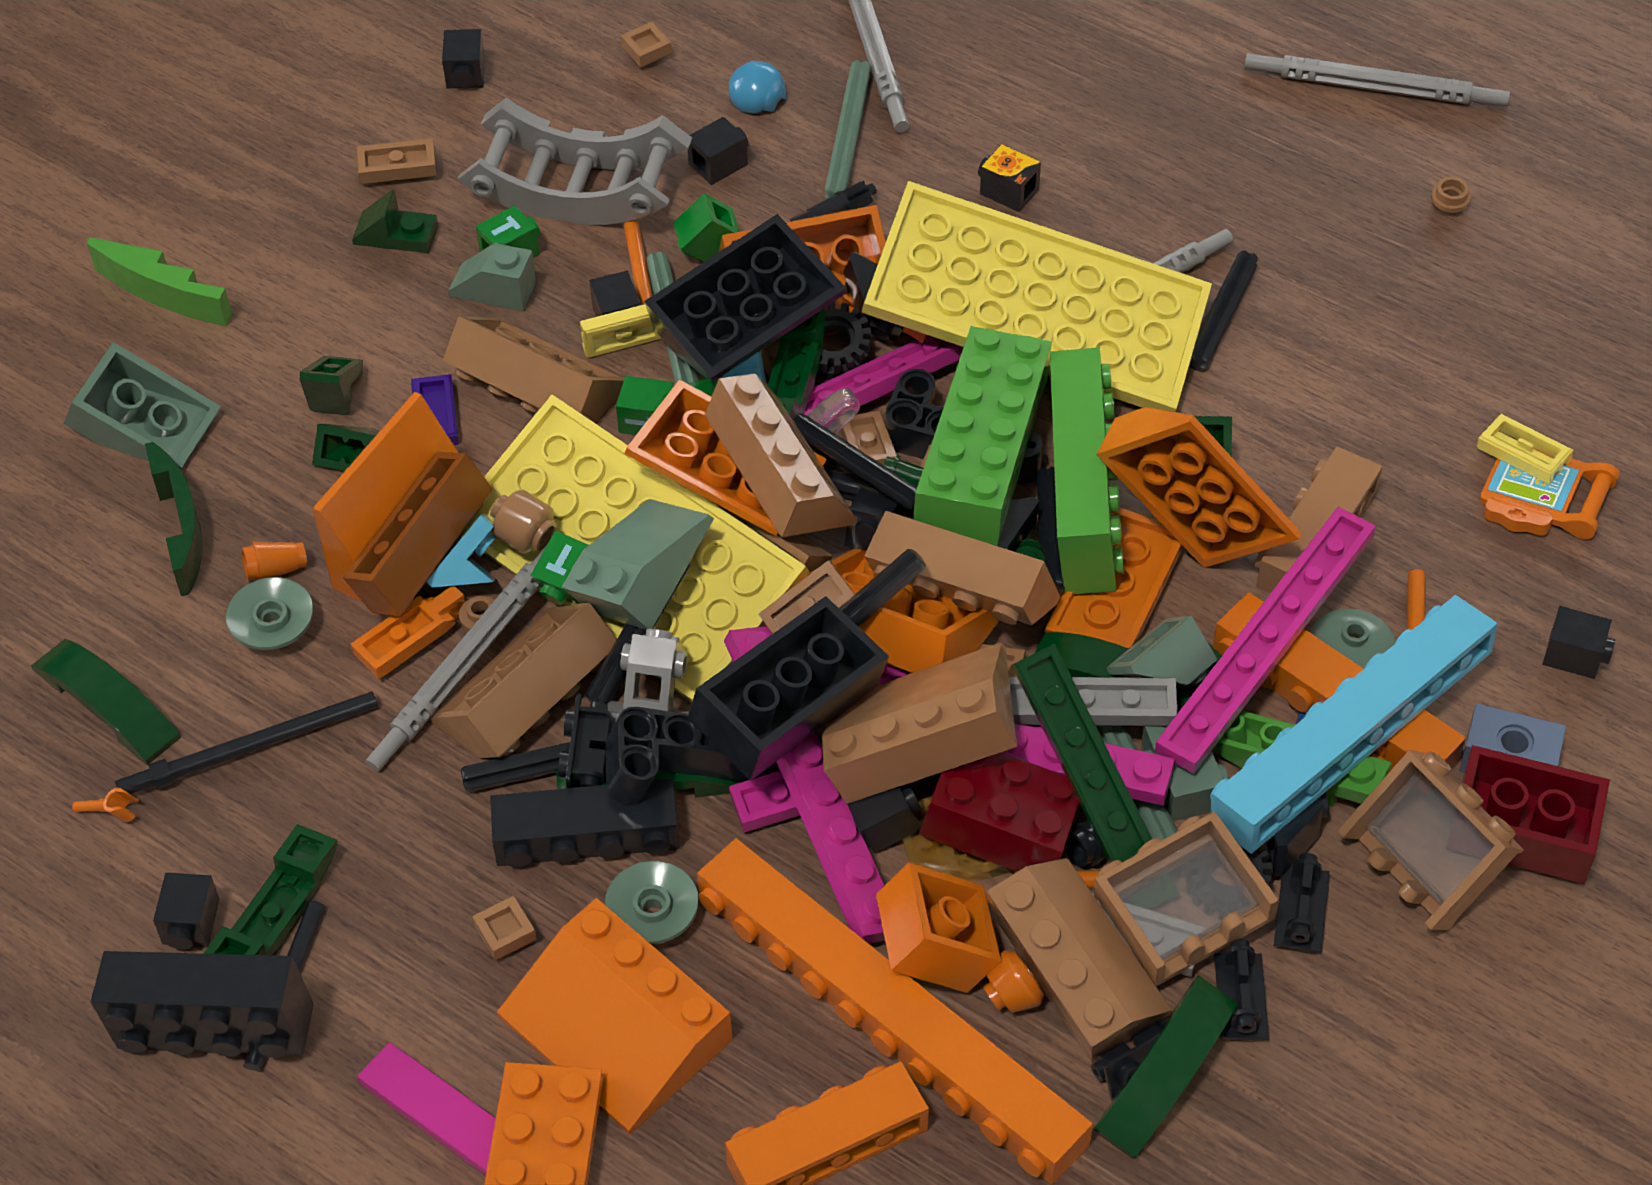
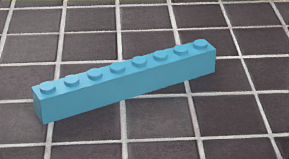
(1352, 722)

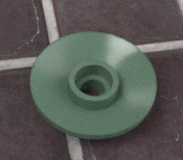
(269, 600)
(1372, 634)
(657, 886)

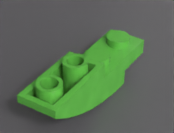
(1256, 733)

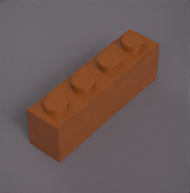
(418, 533)

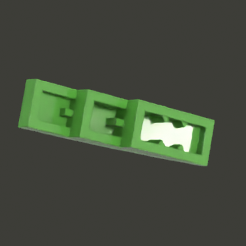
(150, 278)

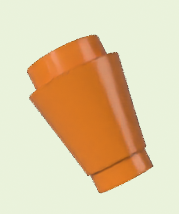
(272, 559)

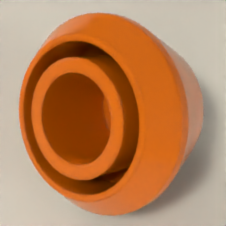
(1013, 984)

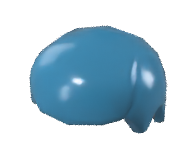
(756, 87)

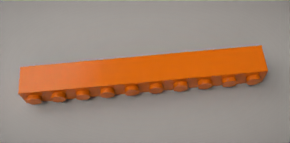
(895, 1013)

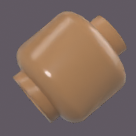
(523, 521)

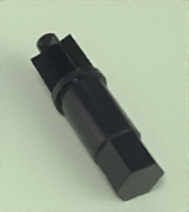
(848, 199)

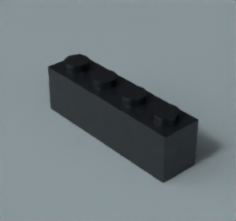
(581, 824)

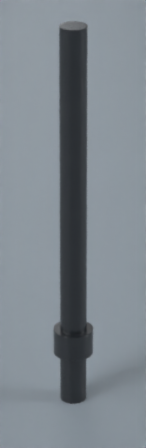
(162, 772)

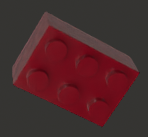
(1548, 807)
(1002, 811)

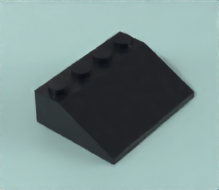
(743, 299)

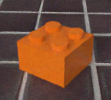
(937, 927)

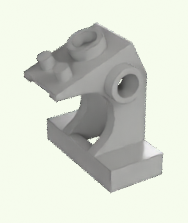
(650, 654)

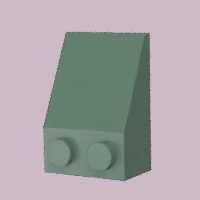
(138, 404)
(638, 563)

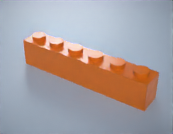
(1312, 674)

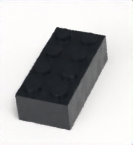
(787, 687)
(203, 1003)

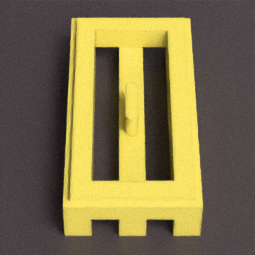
(617, 331)
(1521, 452)

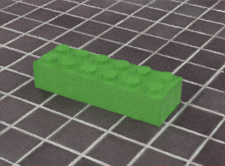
(983, 434)
(1081, 478)

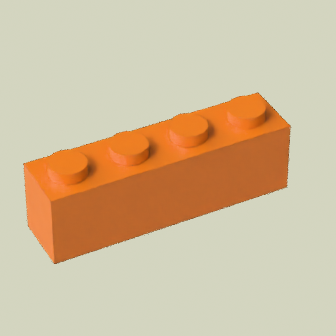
(831, 1132)

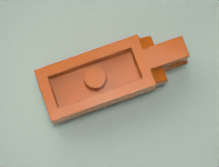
(405, 635)

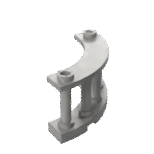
(586, 150)

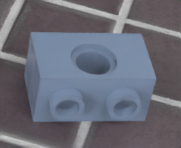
(1514, 732)

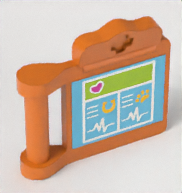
(1532, 505)

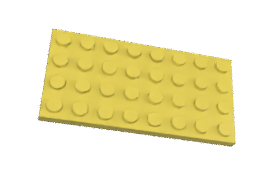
(981, 268)
(596, 486)

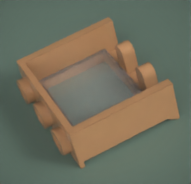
(1432, 837)
(1185, 897)

